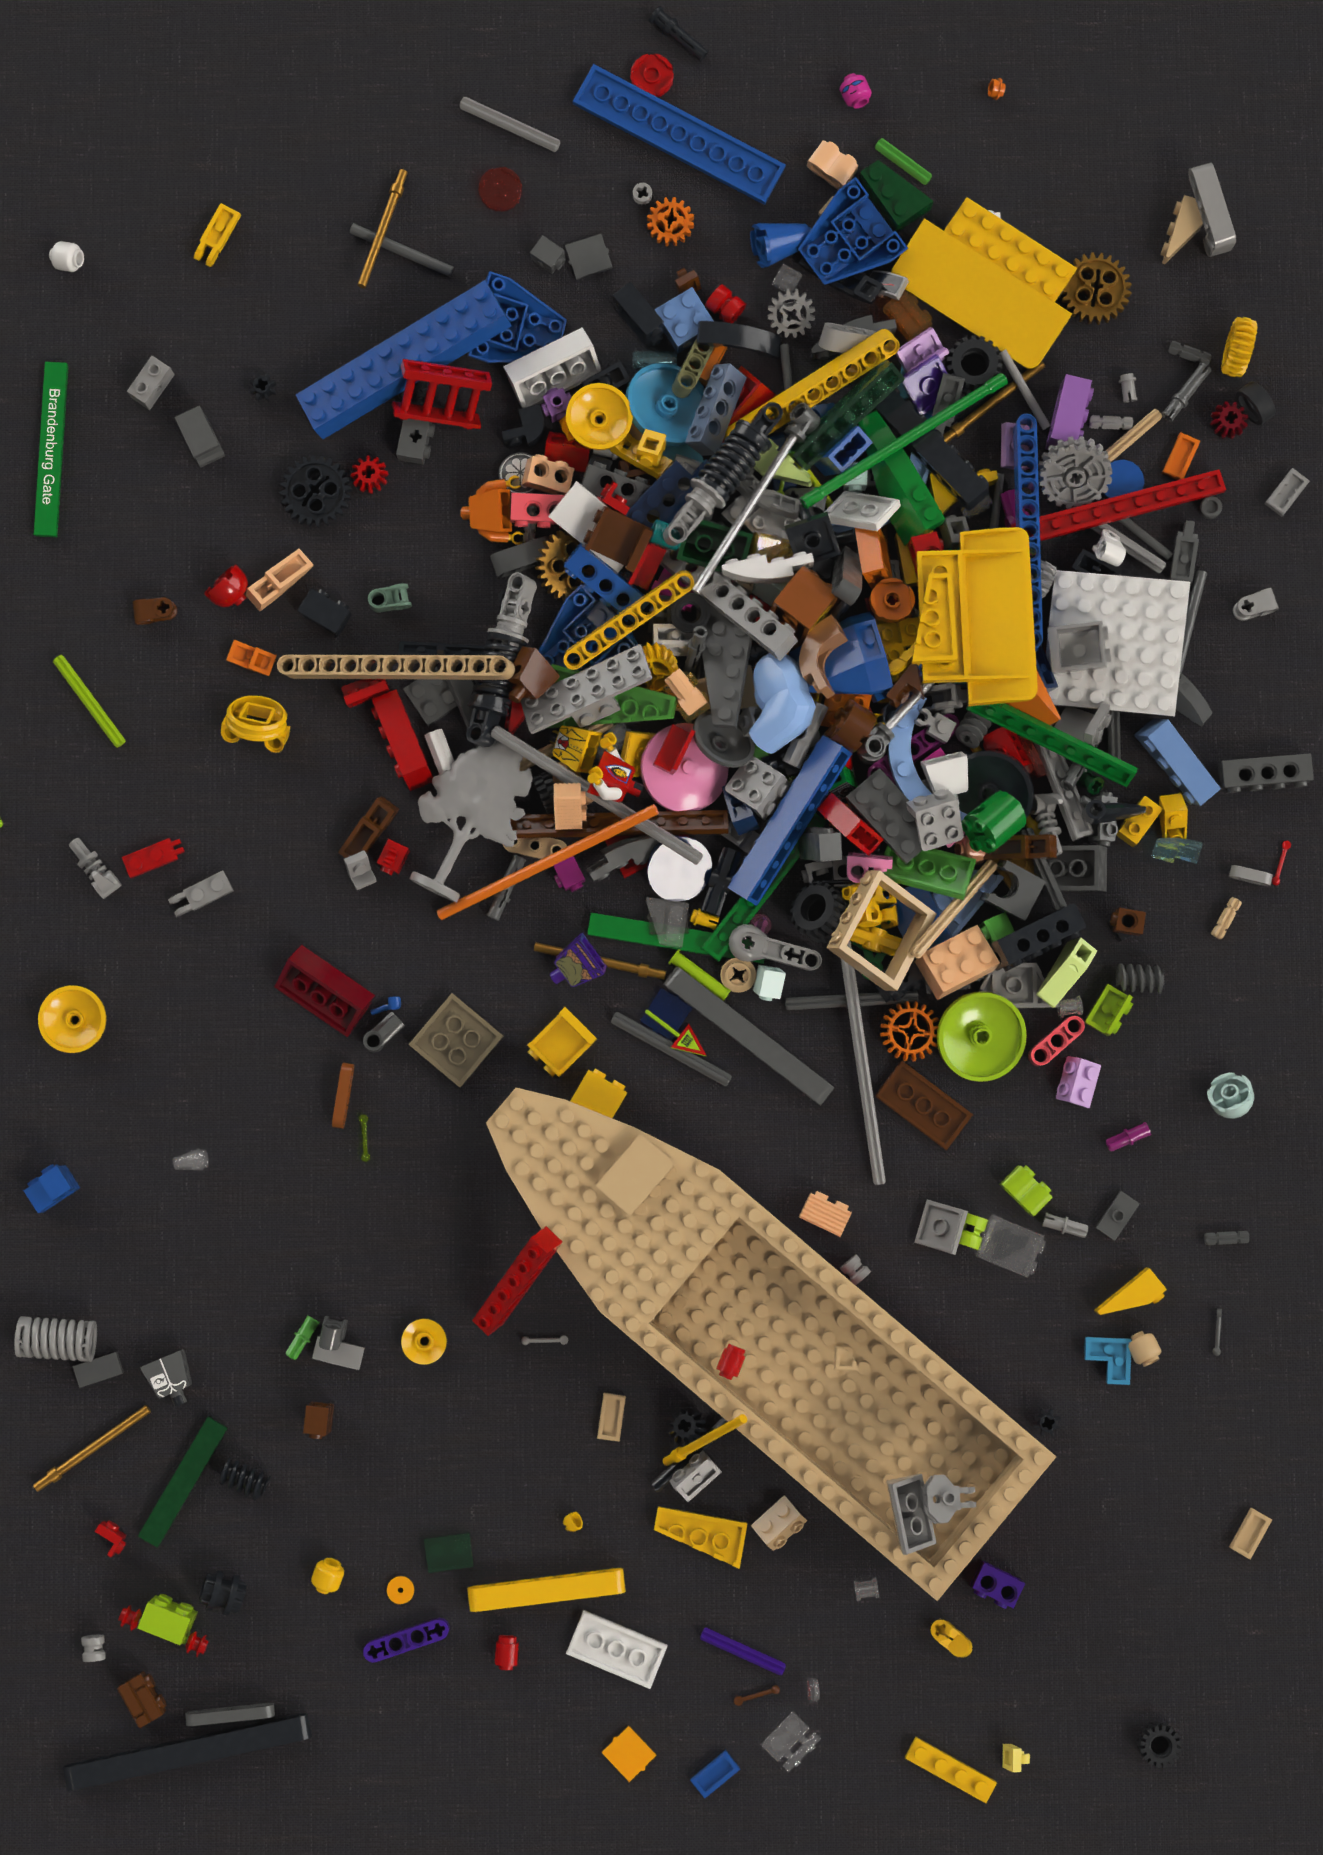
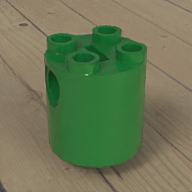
(994, 822)

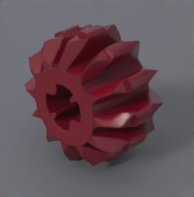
(1234, 414)

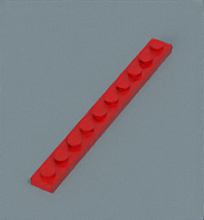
(1130, 505)

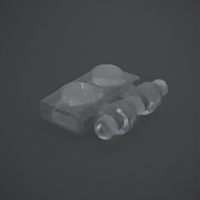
(786, 1736)

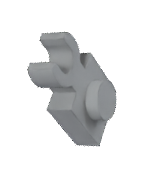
(938, 725)

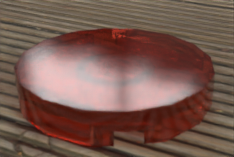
(500, 189)

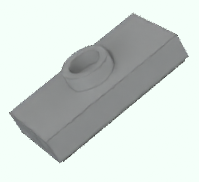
(1287, 492)

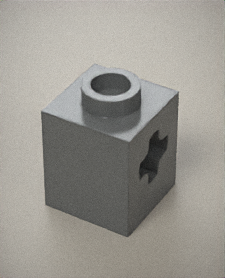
(548, 255)

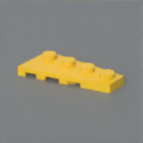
(936, 627)
(706, 1533)

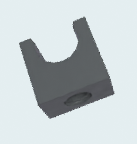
(199, 436)
(1022, 893)

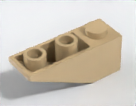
(1186, 225)

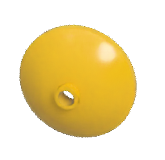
(604, 402)
(57, 1014)

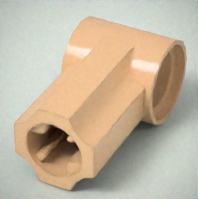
(688, 696)

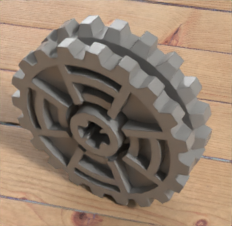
(1075, 472)

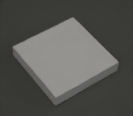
(941, 1227)

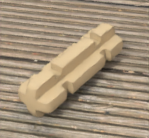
(1226, 918)

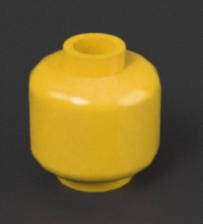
(327, 1575)

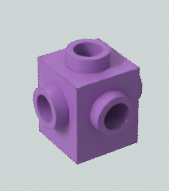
(555, 412)

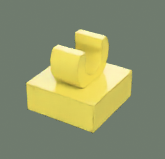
(1014, 1757)

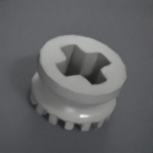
(640, 187)

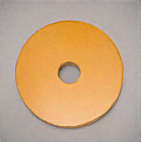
(400, 1597)

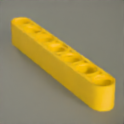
(623, 629)
(546, 1589)

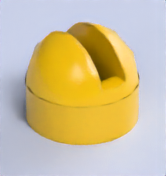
(573, 1522)

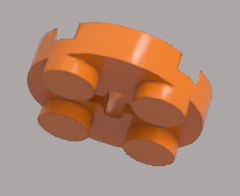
(891, 613)

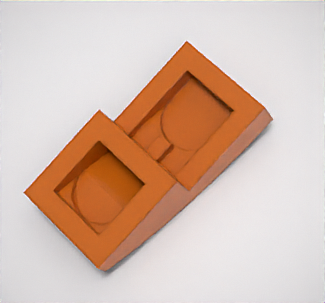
(251, 658)

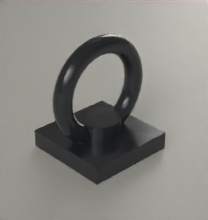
(813, 535)

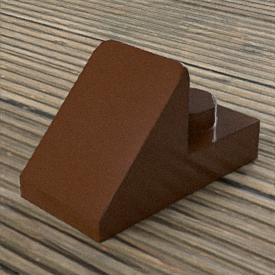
(908, 682)

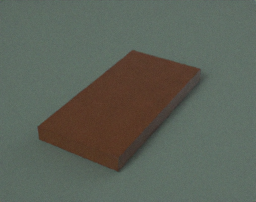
(923, 1105)

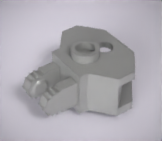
(946, 698)
(946, 1497)

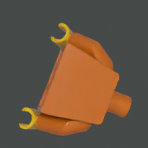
(491, 511)

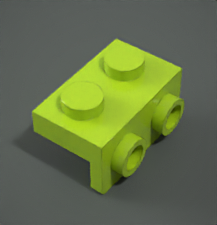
(1109, 1010)

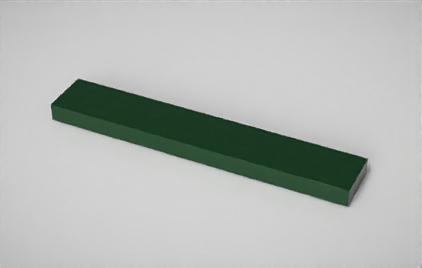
(183, 1481)

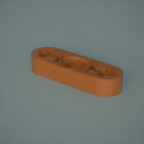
(343, 1095)

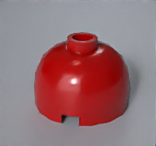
(228, 588)

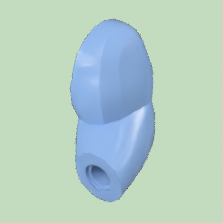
(783, 700)

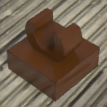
(687, 280)

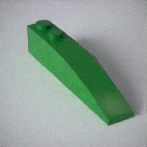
(900, 480)

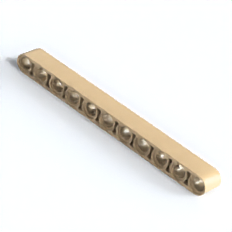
(404, 670)

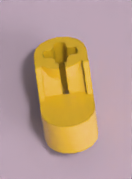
(959, 1646)

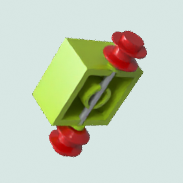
(166, 1621)

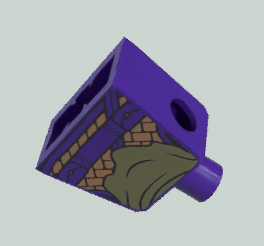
(578, 963)

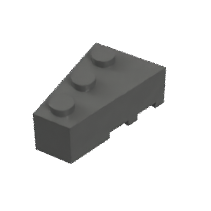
(820, 844)

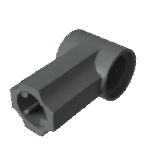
(384, 1030)

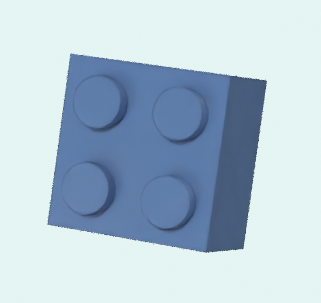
(682, 319)

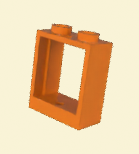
(873, 556)

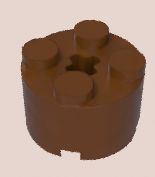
(851, 725)

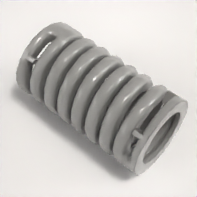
(53, 1332)

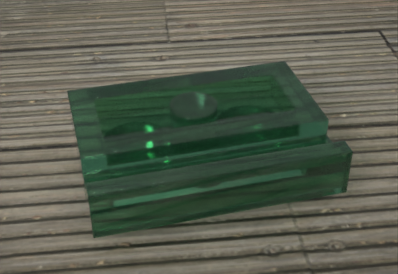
(448, 1552)

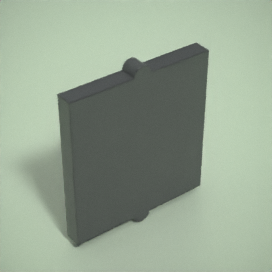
(588, 256)

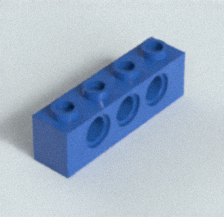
(582, 557)

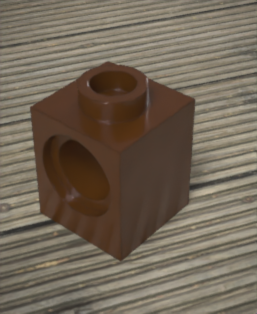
(1137, 917)

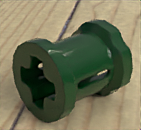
(1090, 782)

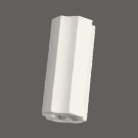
(439, 750)

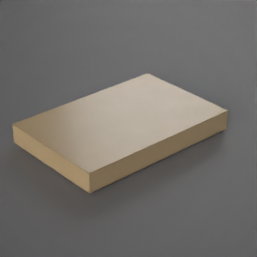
(635, 1174)

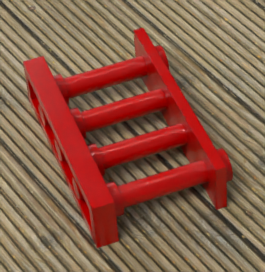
(441, 374)

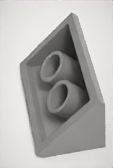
(912, 1525)

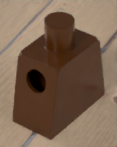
(531, 676)

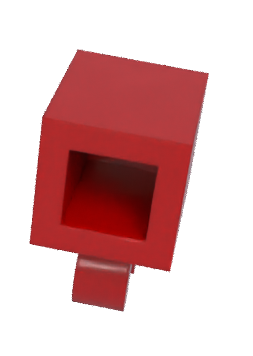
(393, 857)

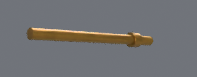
(395, 192)
(958, 428)
(642, 970)
(55, 1474)

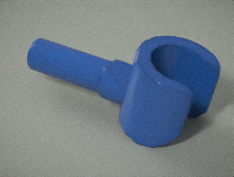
(393, 1004)

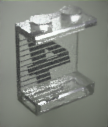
(1010, 1246)

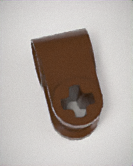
(150, 610)

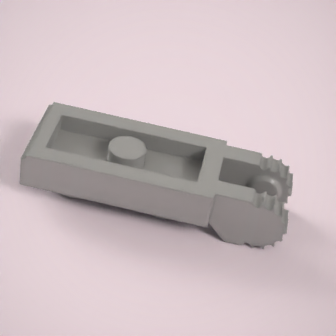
(203, 893)

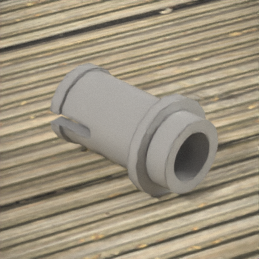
(1128, 386)

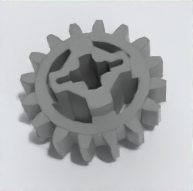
(799, 319)

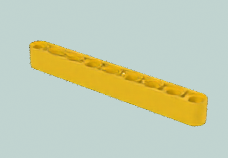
(834, 368)

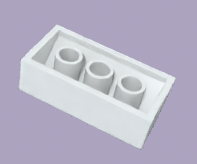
(555, 365)

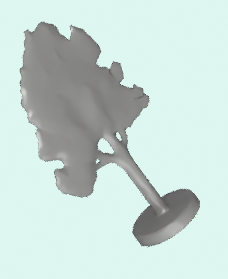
(482, 791)

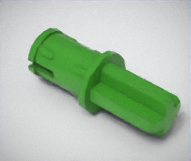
(302, 1337)

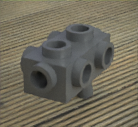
(1103, 832)

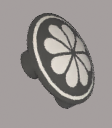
(515, 465)

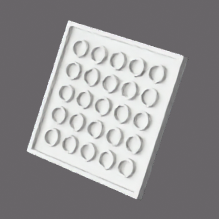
(1144, 641)

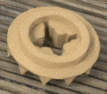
(736, 984)

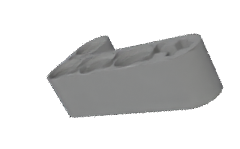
(1213, 210)

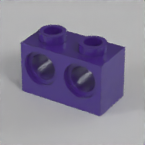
(999, 1580)

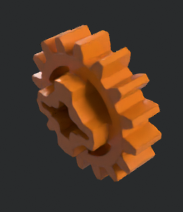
(678, 224)

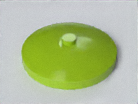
(981, 1036)

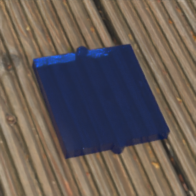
(668, 1009)

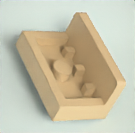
(779, 1523)

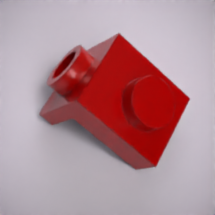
(112, 1533)

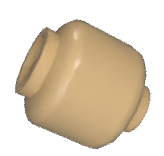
(1144, 1348)

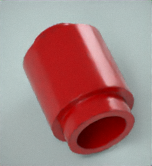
(731, 1361)
(506, 1652)

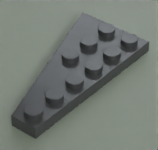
(725, 667)

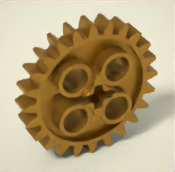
(1114, 292)
(557, 552)

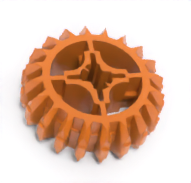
(896, 1028)

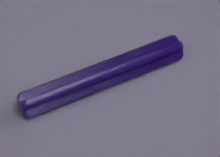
(743, 1651)

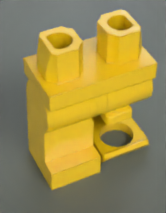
(873, 915)

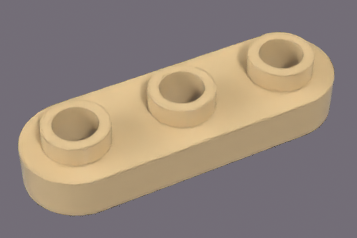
(546, 846)

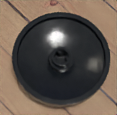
(994, 772)

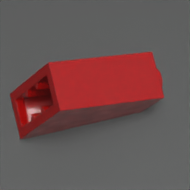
(850, 824)

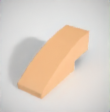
(278, 579)

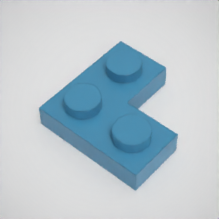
(1116, 1354)

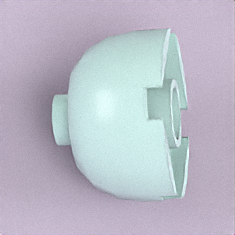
(1231, 1095)

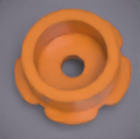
(996, 88)

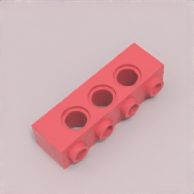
(521, 502)

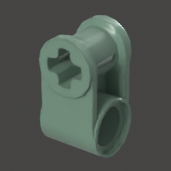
(391, 598)

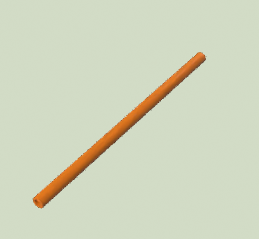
(548, 861)

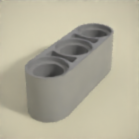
(842, 337)

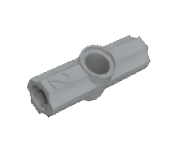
(800, 745)

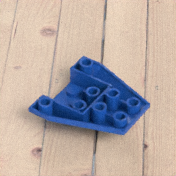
(850, 237)
(531, 320)
(577, 618)
(859, 663)

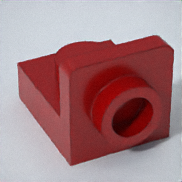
(616, 502)

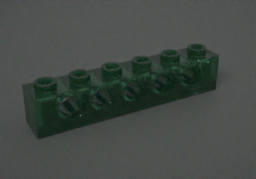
(847, 414)

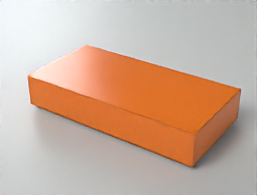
(1181, 456)

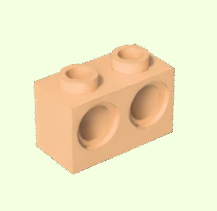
(547, 481)

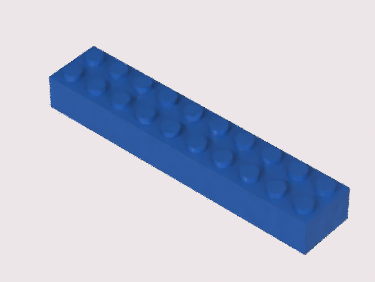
(378, 373)

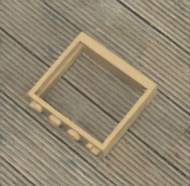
(850, 918)

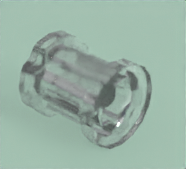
(1070, 1006)
(866, 1589)

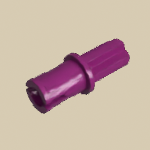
(1128, 1137)

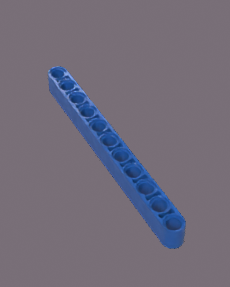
(1030, 502)

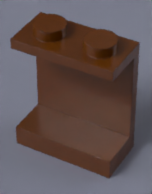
(618, 537)

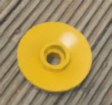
(412, 1344)

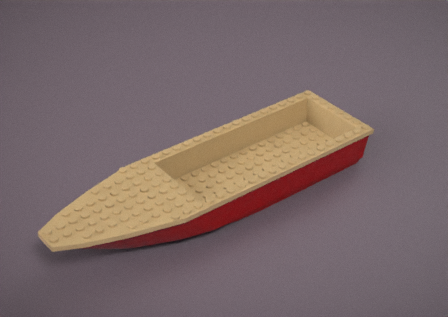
(719, 1269)

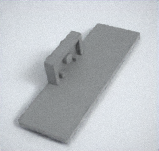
(588, 693)

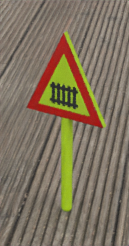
(685, 1041)

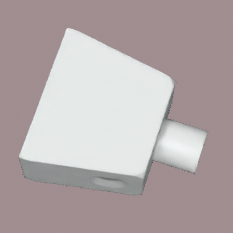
(947, 773)

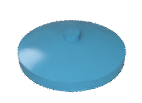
(657, 407)

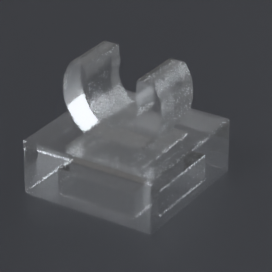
(787, 279)

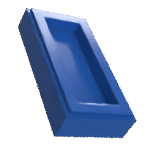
(715, 1774)

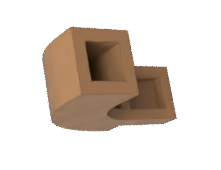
(814, 651)

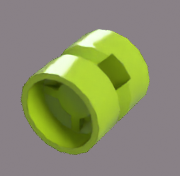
(973, 1239)

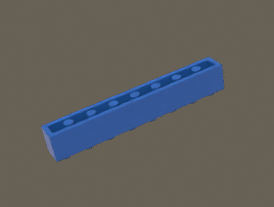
(789, 820)

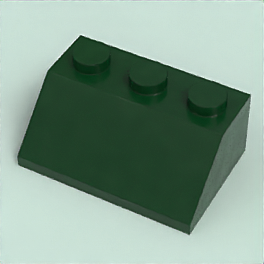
(706, 539)

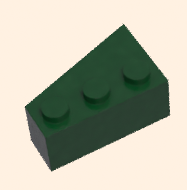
(894, 196)

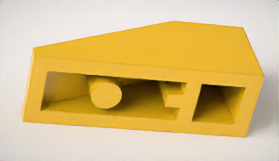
(1137, 1292)

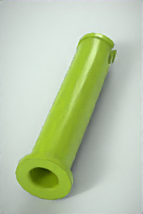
(700, 975)

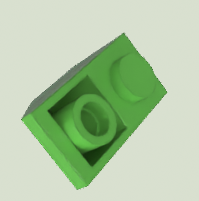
(996, 927)

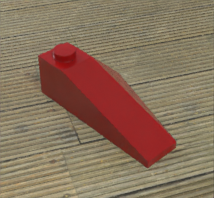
(751, 397)

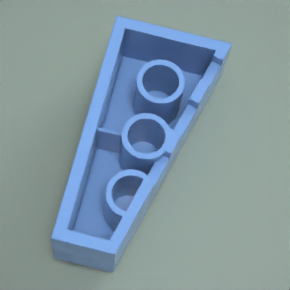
(1177, 761)

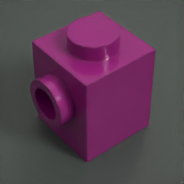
(569, 875)

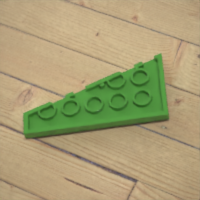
(634, 704)

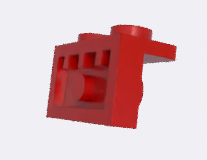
(364, 690)

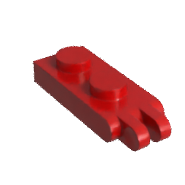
(152, 857)

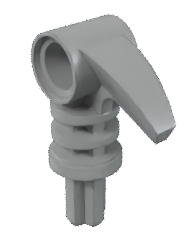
(1044, 806)
(104, 882)

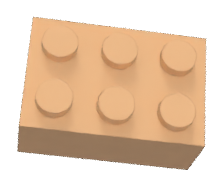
(957, 962)

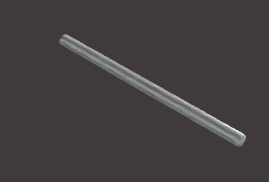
(615, 807)
(863, 1072)

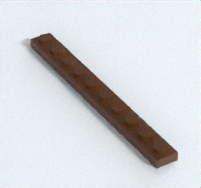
(672, 821)

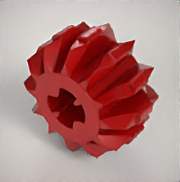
(376, 478)

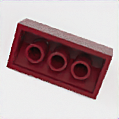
(324, 990)

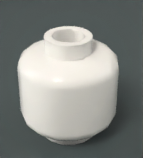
(66, 256)

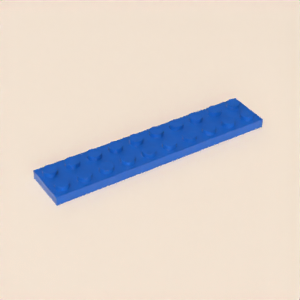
(679, 134)

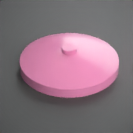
(694, 783)

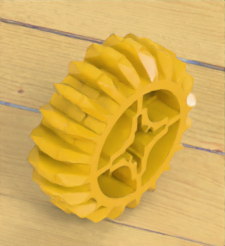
(1239, 347)
(661, 664)

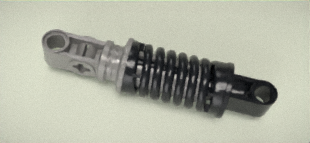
(724, 471)
(504, 641)

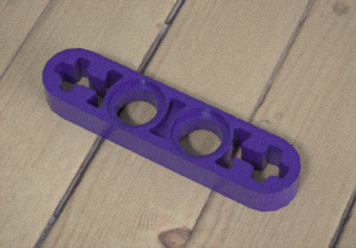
(407, 1643)

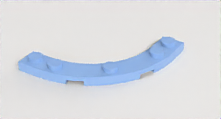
(901, 758)

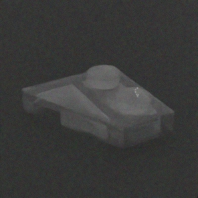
(669, 920)

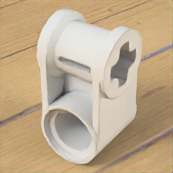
(1110, 548)

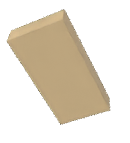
(611, 1417)
(1250, 1533)

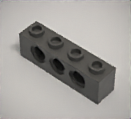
(1299, 764)

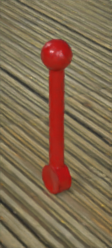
(1285, 845)

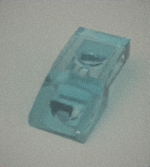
(1171, 848)

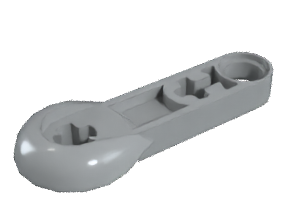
(767, 948)

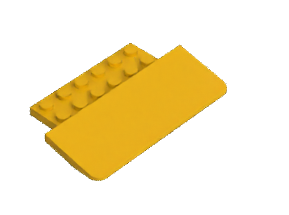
(990, 281)
(990, 615)

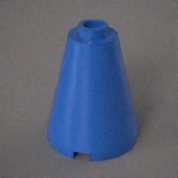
(776, 241)

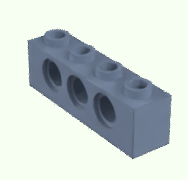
(715, 409)

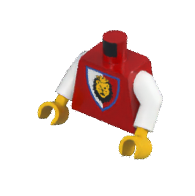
(612, 774)

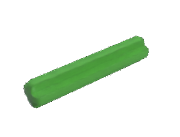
(903, 161)

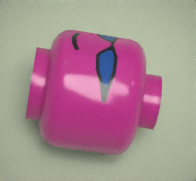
(855, 91)

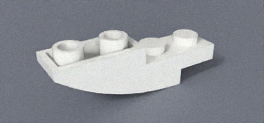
(757, 569)

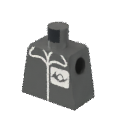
(169, 1376)

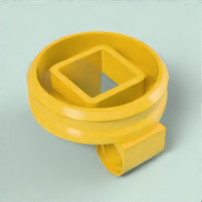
(273, 731)

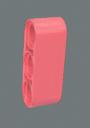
(1065, 1035)

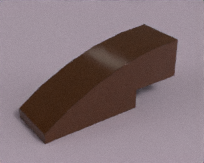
(369, 827)
(1026, 848)

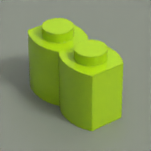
(1026, 1190)

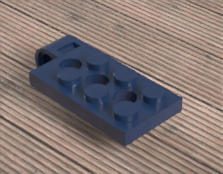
(653, 496)

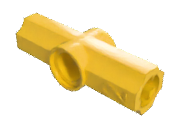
(876, 940)

